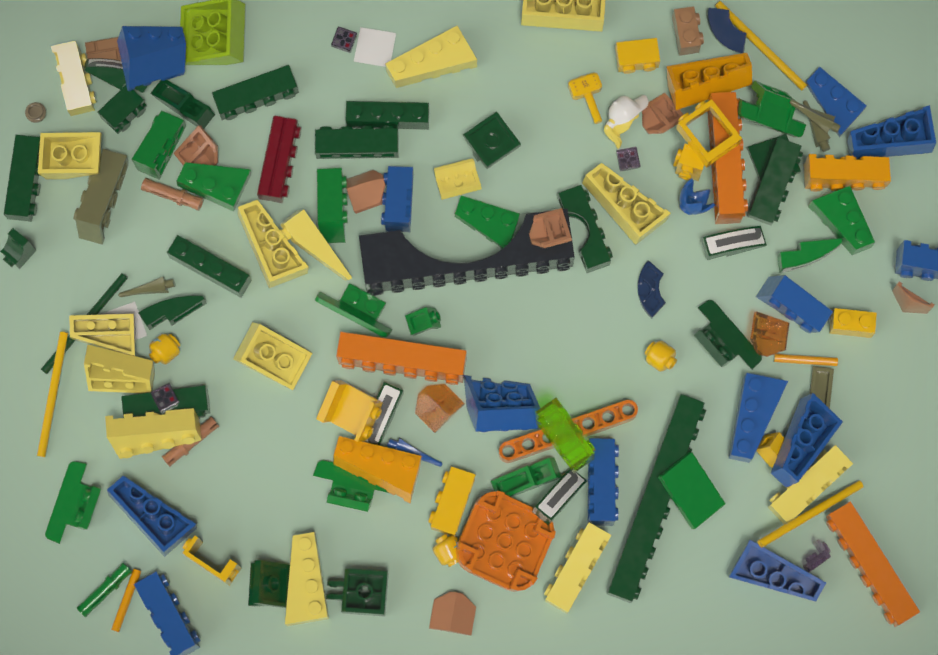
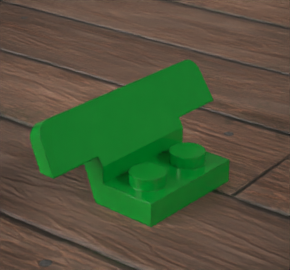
(772, 110)
(357, 307)
(346, 488)
(74, 503)

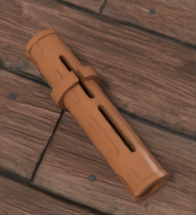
(181, 197)
(181, 450)

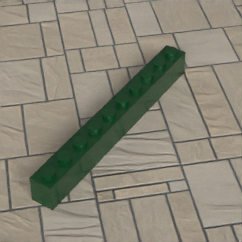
(655, 501)

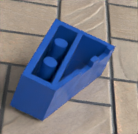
(398, 199)
(794, 303)

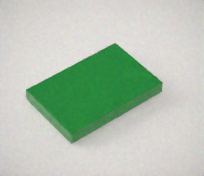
(691, 490)

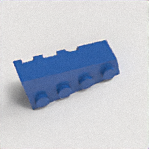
(895, 137)
(917, 261)
(755, 409)
(805, 439)
(602, 483)
(156, 520)
(771, 571)
(167, 615)

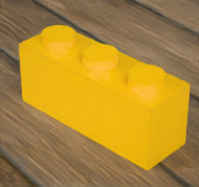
(452, 501)

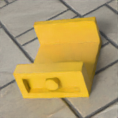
(350, 409)
(228, 573)

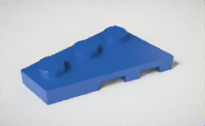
(835, 99)

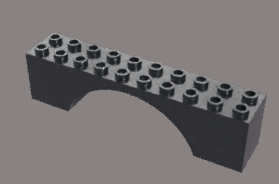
(396, 264)

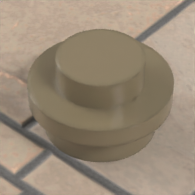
(35, 112)

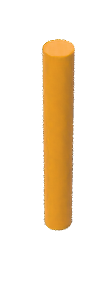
(812, 360)
(126, 600)

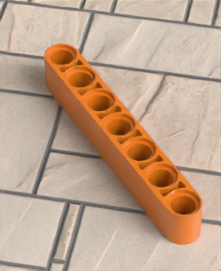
(595, 416)

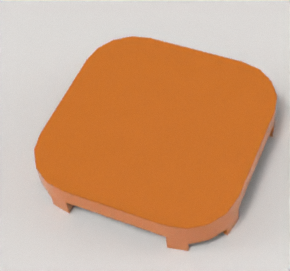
(504, 542)

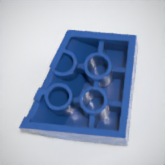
(151, 53)
(500, 405)

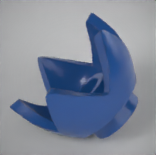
(694, 202)

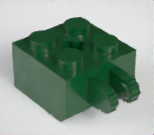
(354, 582)

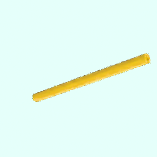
(764, 48)
(52, 394)
(810, 514)

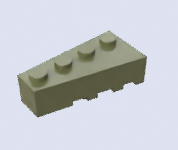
(100, 197)

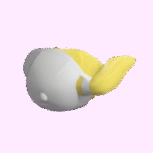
(621, 115)

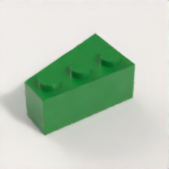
(159, 144)
(214, 183)
(331, 204)
(845, 219)

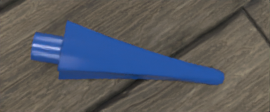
(405, 447)

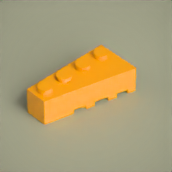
(696, 80)
(846, 172)
(379, 465)

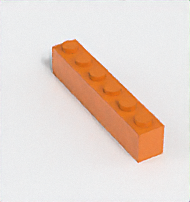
(872, 564)

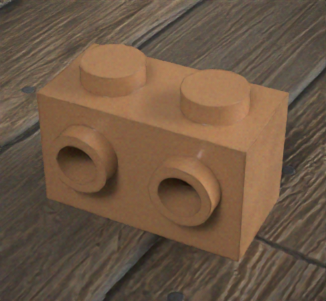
(686, 30)

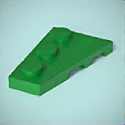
(491, 221)

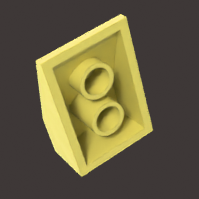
(69, 155)
(272, 355)

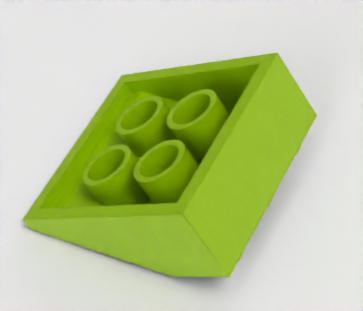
(214, 32)

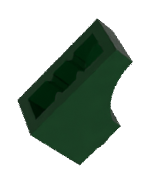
(17, 249)

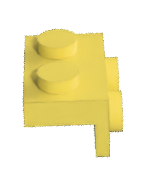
(457, 178)

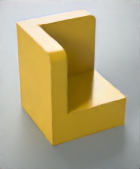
(770, 447)

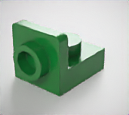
(423, 320)

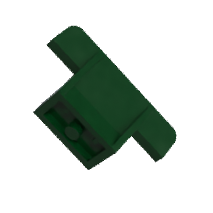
(724, 339)

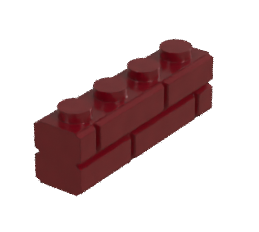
(278, 159)

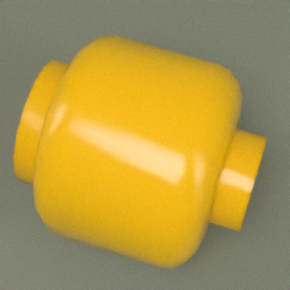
(164, 349)
(660, 356)
(446, 549)

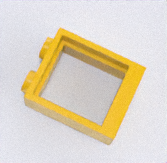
(719, 151)

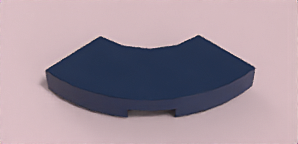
(725, 31)
(649, 289)

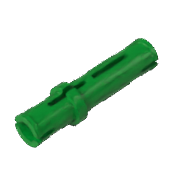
(99, 594)

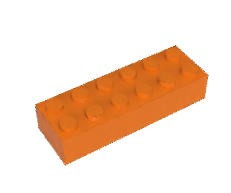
(728, 170)
(401, 357)

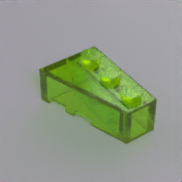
(564, 435)

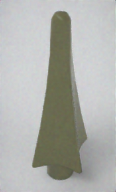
(822, 119)
(820, 136)
(157, 286)

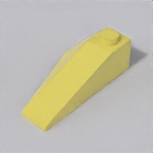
(306, 235)

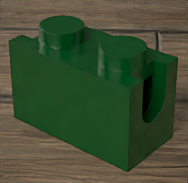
(122, 109)

